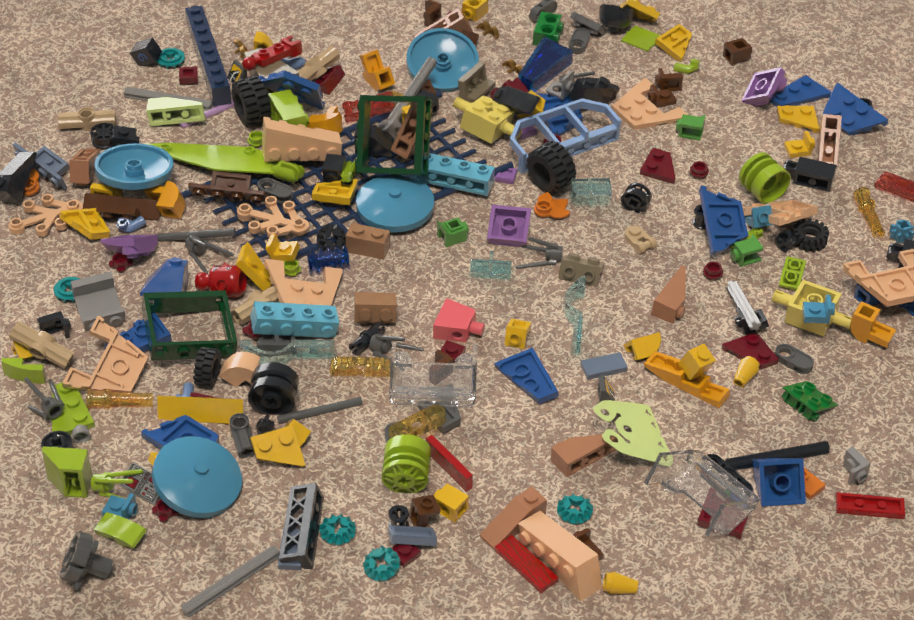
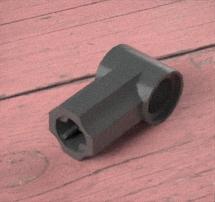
(241, 435)

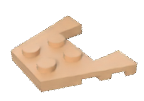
(640, 112)
(785, 211)
(888, 286)
(303, 291)
(117, 368)

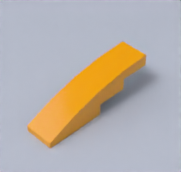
(700, 387)

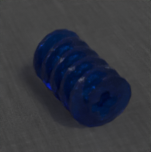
(328, 258)

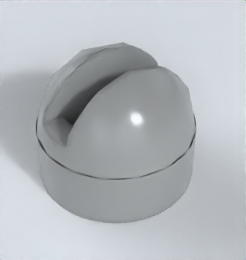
(78, 434)

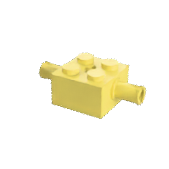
(486, 118)
(810, 293)

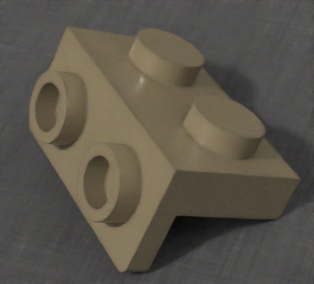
(475, 83)
(573, 267)

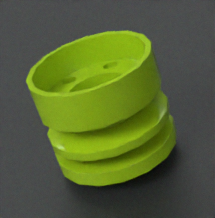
(764, 178)
(406, 464)

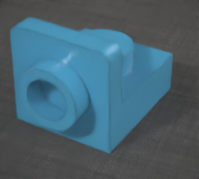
(759, 216)
(818, 312)
(121, 506)

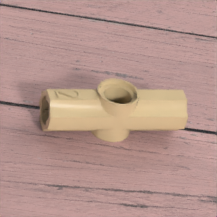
(318, 64)
(85, 118)
(242, 313)
(41, 344)

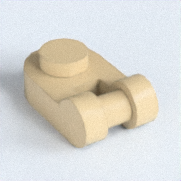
(639, 239)

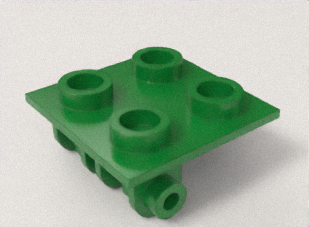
(807, 399)

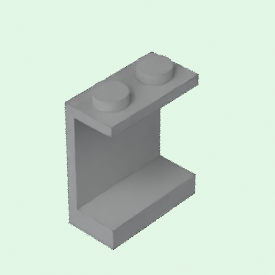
(97, 297)

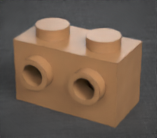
(368, 241)
(374, 307)

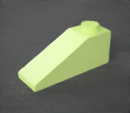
(173, 111)

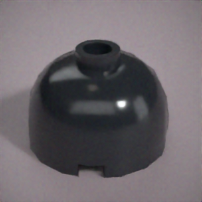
(615, 17)

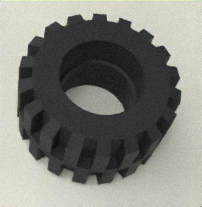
(251, 100)
(551, 167)

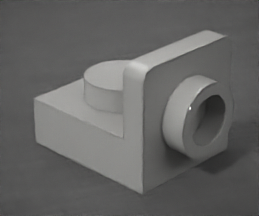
(856, 465)

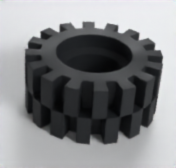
(814, 228)
(207, 367)

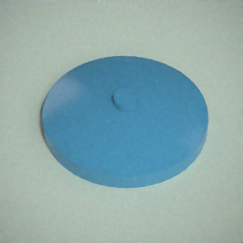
(453, 54)
(133, 166)
(395, 203)
(196, 477)

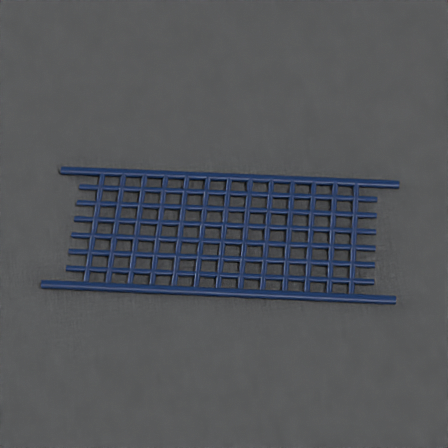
(329, 211)

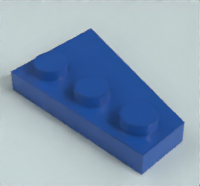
(800, 91)
(138, 336)
(529, 375)

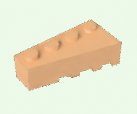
(297, 142)
(562, 554)

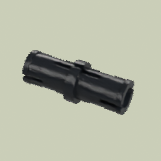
(365, 337)

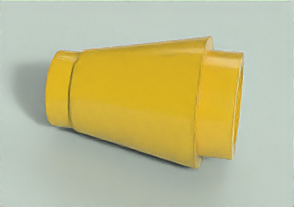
(746, 371)
(619, 584)

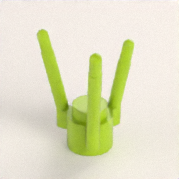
(104, 482)

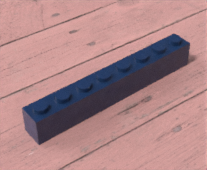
(208, 56)

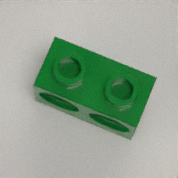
(548, 26)

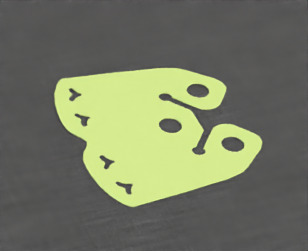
(644, 436)

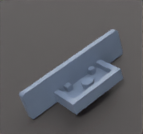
(48, 165)

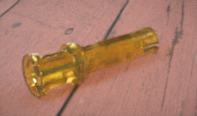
(867, 206)
(108, 398)

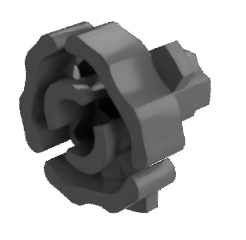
(82, 558)

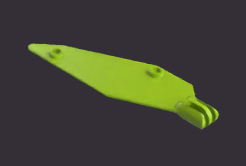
(232, 159)

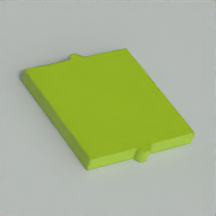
(640, 38)

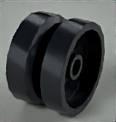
(273, 389)

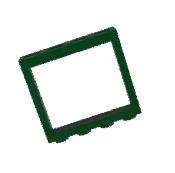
(422, 138)
(188, 302)

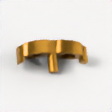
(488, 29)
(242, 48)
(510, 63)

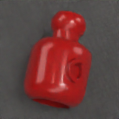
(223, 277)

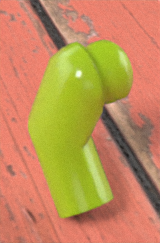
(692, 67)

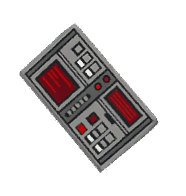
(142, 485)

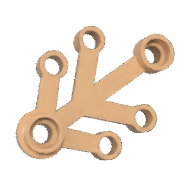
(47, 215)
(296, 225)

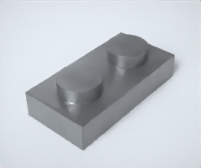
(594, 27)

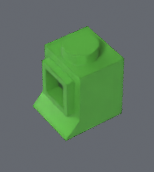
(690, 126)
(453, 231)
(746, 251)

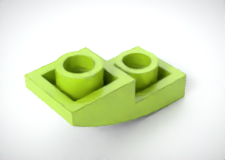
(792, 273)
(18, 370)
(120, 529)

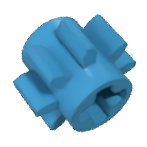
(901, 231)

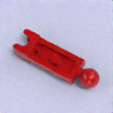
(273, 53)

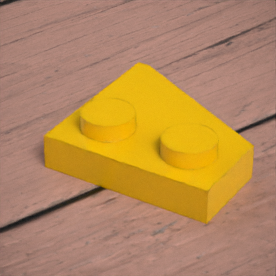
(641, 11)
(675, 41)
(798, 116)
(335, 192)
(86, 222)
(253, 267)
(278, 446)

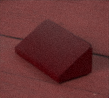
(330, 79)

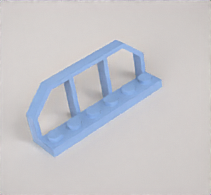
(575, 145)

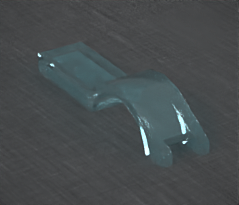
(572, 314)
(295, 350)

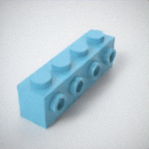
(459, 174)
(294, 319)

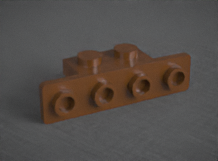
(230, 186)
(122, 206)

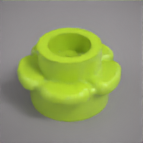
(255, 138)
(291, 268)

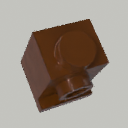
(737, 51)

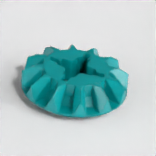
(170, 53)
(61, 291)
(573, 515)
(343, 535)
(382, 572)

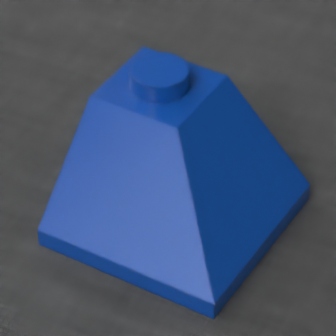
(169, 277)
(779, 481)

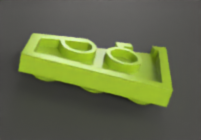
(73, 412)

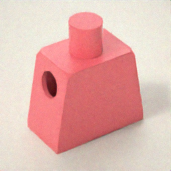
(456, 322)

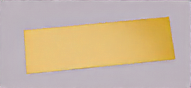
(200, 409)

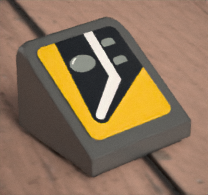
(236, 72)
(605, 390)

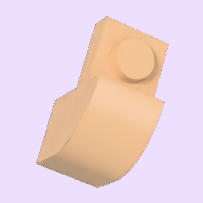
(239, 368)

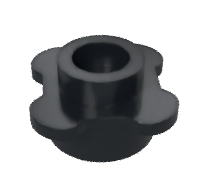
(786, 240)
(264, 425)

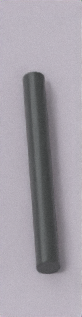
(201, 234)
(319, 410)

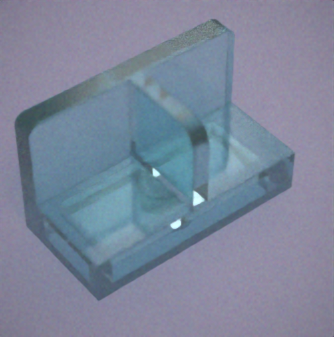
(590, 188)
(490, 269)

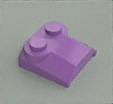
(764, 86)
(509, 225)
(131, 245)

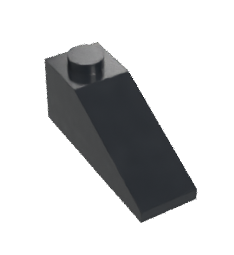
(516, 100)
(15, 177)

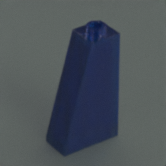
(545, 63)

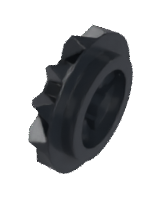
(325, 233)

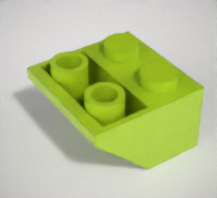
(68, 470)

